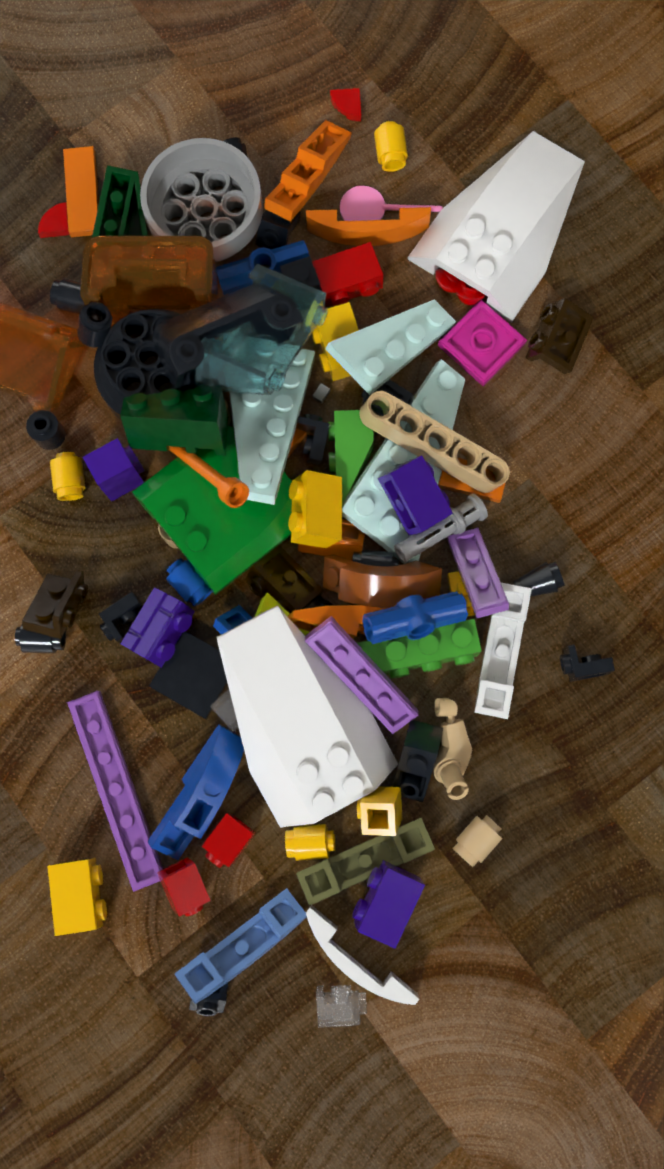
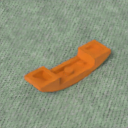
(378, 232)

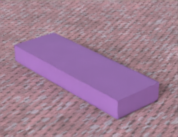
(478, 573)

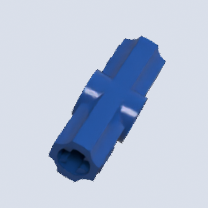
(236, 274)
(414, 617)

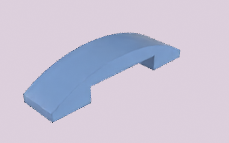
(242, 947)

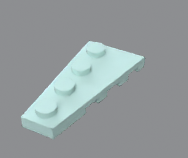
(389, 345)

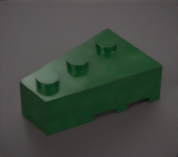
(120, 205)
(177, 419)

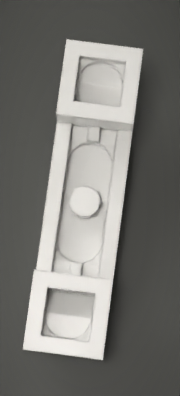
(501, 654)
(391, 988)

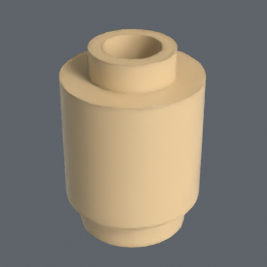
(478, 840)

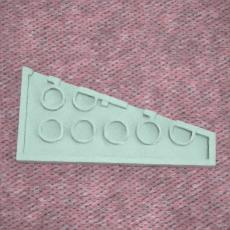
(266, 429)
(367, 502)

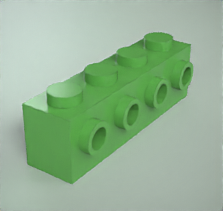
(445, 644)

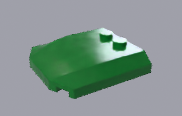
(209, 533)

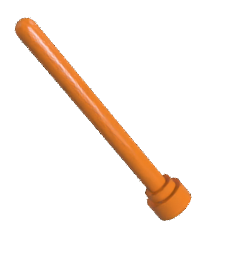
(230, 489)

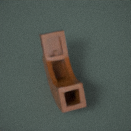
(380, 584)

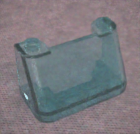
(257, 364)

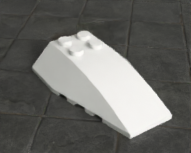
(504, 224)
(299, 723)

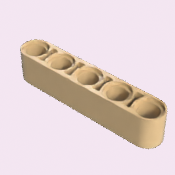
(449, 441)

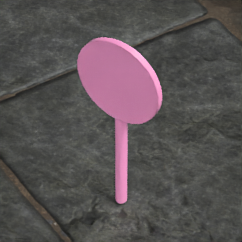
(368, 204)

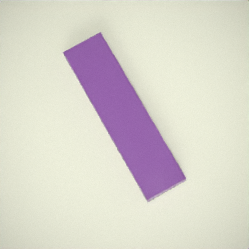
(361, 675)

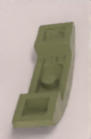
(357, 863)

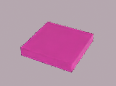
(482, 342)

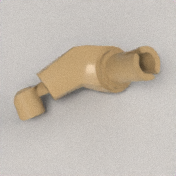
(454, 751)

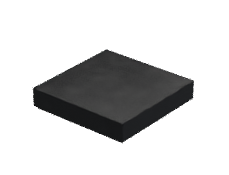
(192, 675)

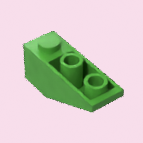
(352, 447)

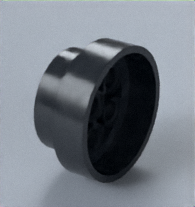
(114, 378)

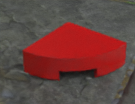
(347, 102)
(54, 222)

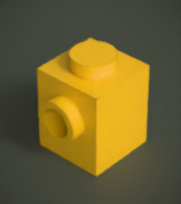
(380, 811)

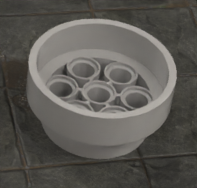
(200, 167)

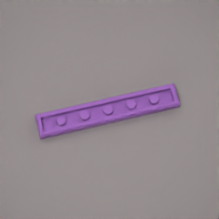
(116, 789)

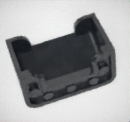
(259, 305)

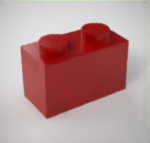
(349, 274)

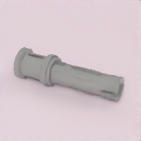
(455, 525)

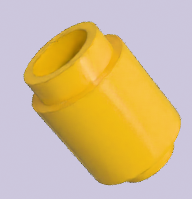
(391, 146)
(67, 476)
(309, 842)

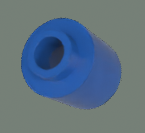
(187, 582)

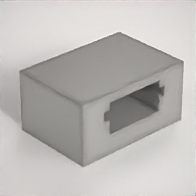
(321, 393)

